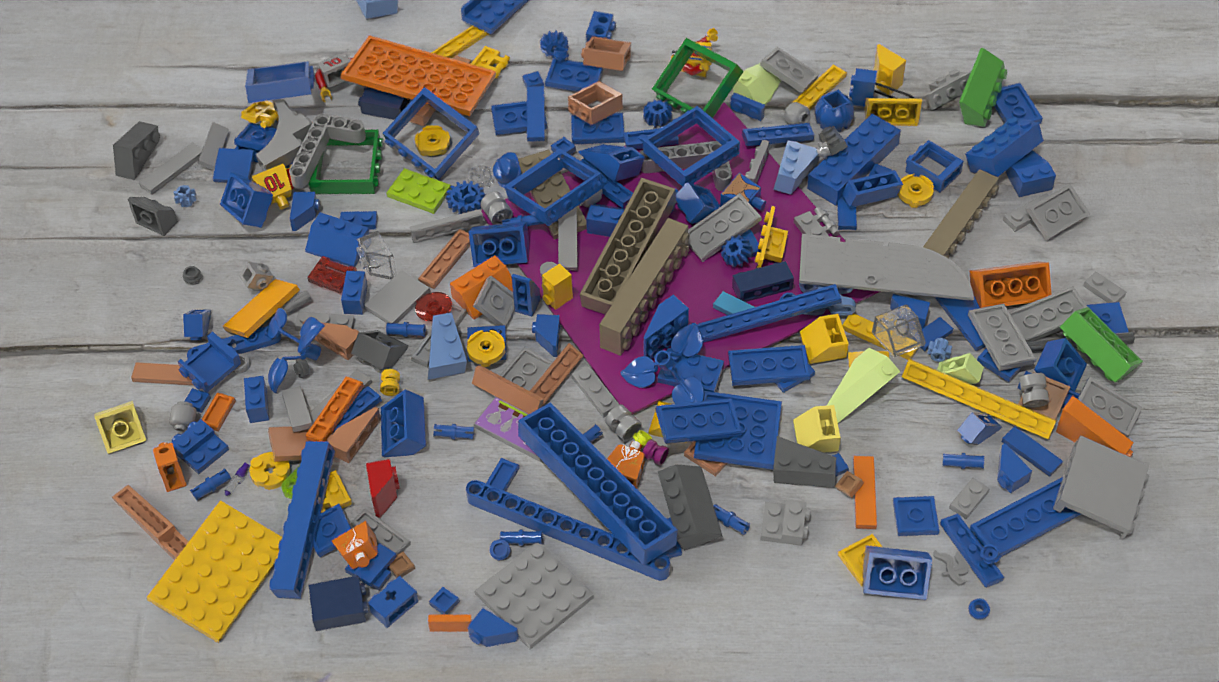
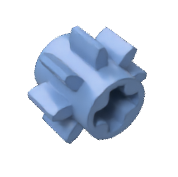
(184, 196)
(939, 349)

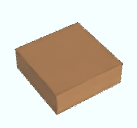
(849, 484)
(401, 565)

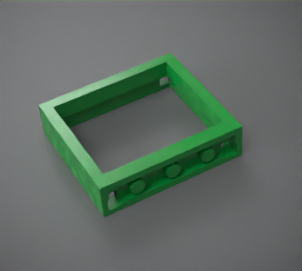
(677, 63)
(360, 186)

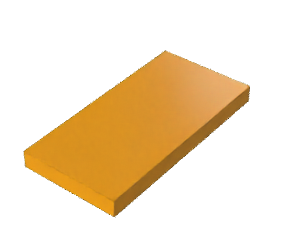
(261, 308)

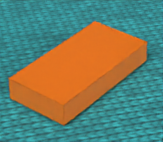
(218, 410)
(449, 622)

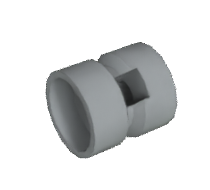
(496, 208)
(1034, 390)
(623, 422)

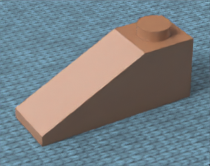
(338, 339)
(352, 435)

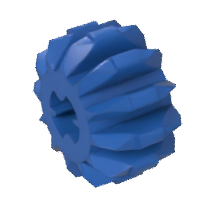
(553, 40)
(657, 113)
(736, 251)

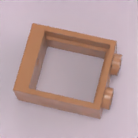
(606, 53)
(611, 102)

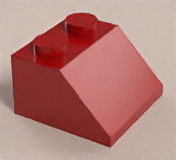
(382, 484)

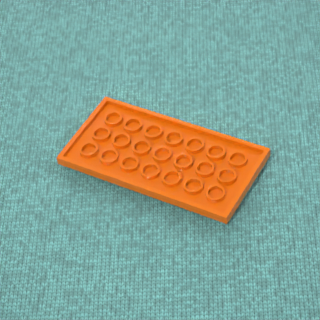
(408, 70)

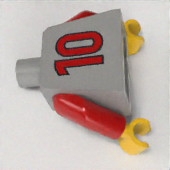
(330, 73)

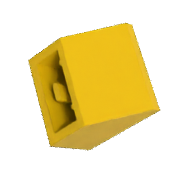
(825, 339)

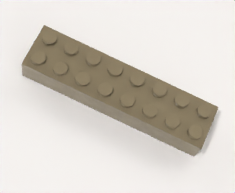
(628, 243)
(644, 287)

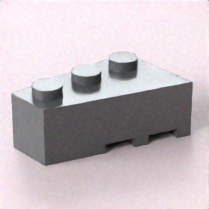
(802, 465)

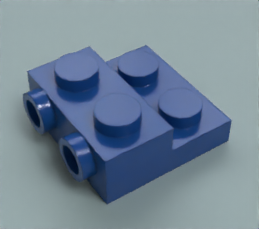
(199, 446)

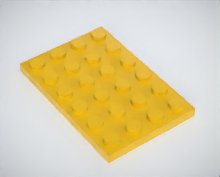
(217, 571)

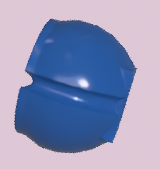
(839, 116)

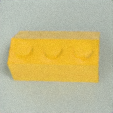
(895, 110)

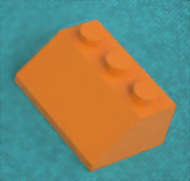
(468, 286)

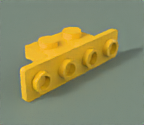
(773, 243)

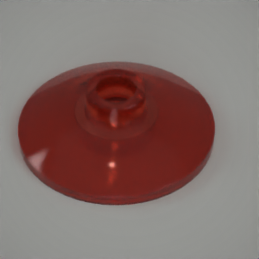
(433, 304)

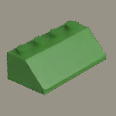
(982, 88)
(1100, 344)

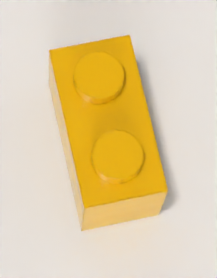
(557, 286)

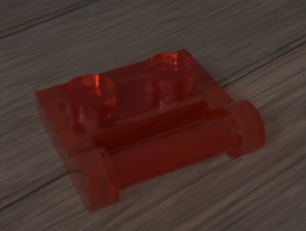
(329, 278)

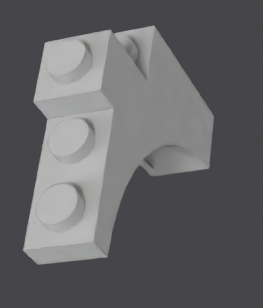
(287, 139)

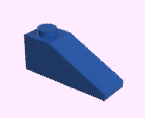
(525, 295)

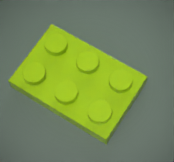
(418, 191)

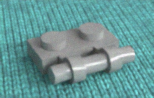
(810, 224)

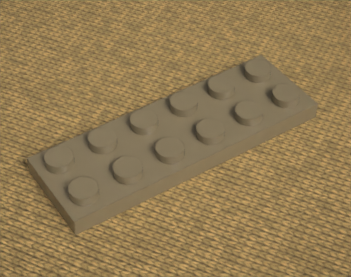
(550, 190)

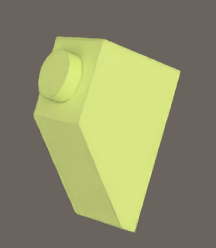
(963, 368)

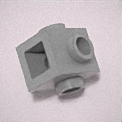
(256, 275)

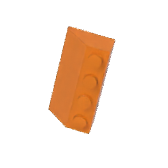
(1011, 284)

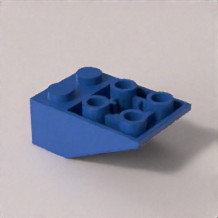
(614, 161)
(666, 323)

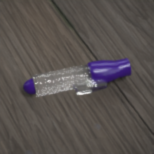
(239, 477)

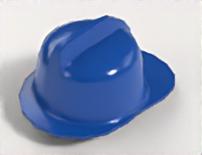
(506, 168)

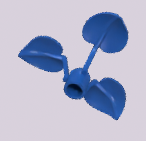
(306, 349)
(641, 370)

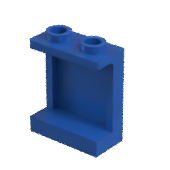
(210, 363)

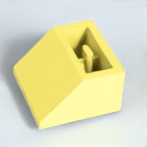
(818, 429)

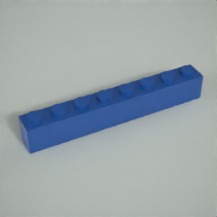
(302, 520)

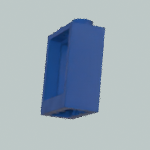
(929, 149)

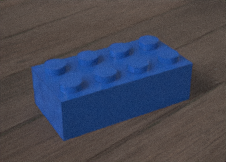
(1004, 146)

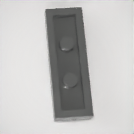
(833, 139)

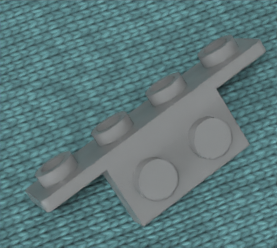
(947, 88)

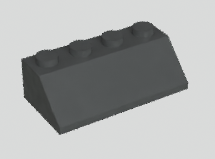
(689, 505)

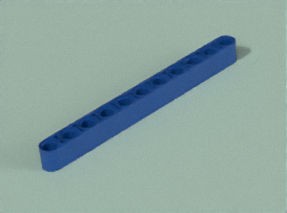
(556, 528)

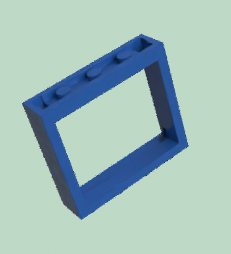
(279, 82)
(410, 111)
(728, 150)
(544, 170)

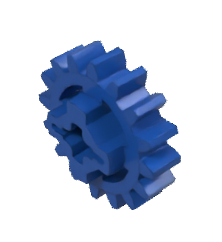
(465, 197)

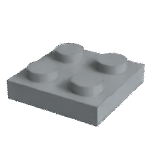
(495, 301)

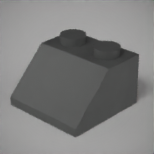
(152, 214)
(378, 349)

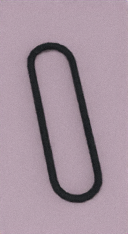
(895, 90)

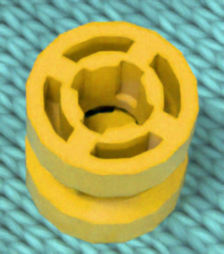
(390, 382)

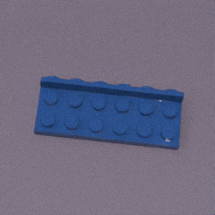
(489, 14)

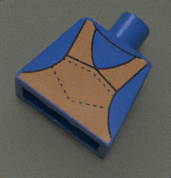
(747, 189)

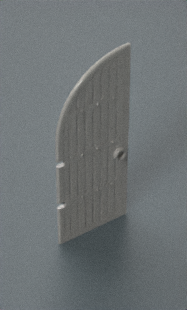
(880, 267)

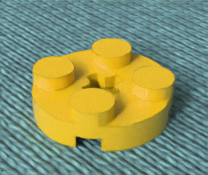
(438, 147)
(916, 198)
(485, 356)
(265, 479)

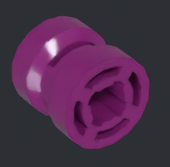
(655, 452)

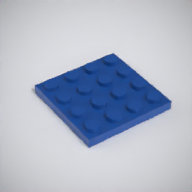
(759, 427)

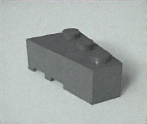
(134, 149)

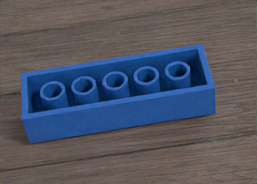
(866, 146)

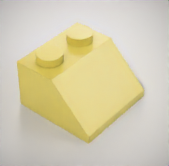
(120, 427)

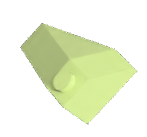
(757, 84)
(863, 379)

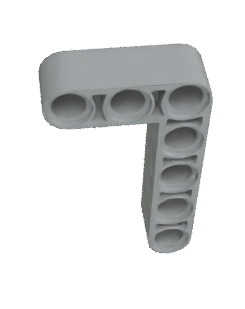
(322, 128)
(689, 154)

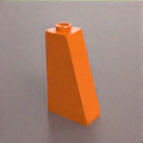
(1080, 420)

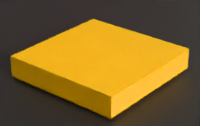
(854, 556)

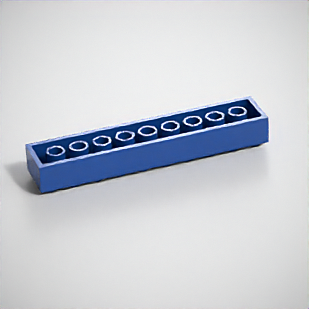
(597, 483)

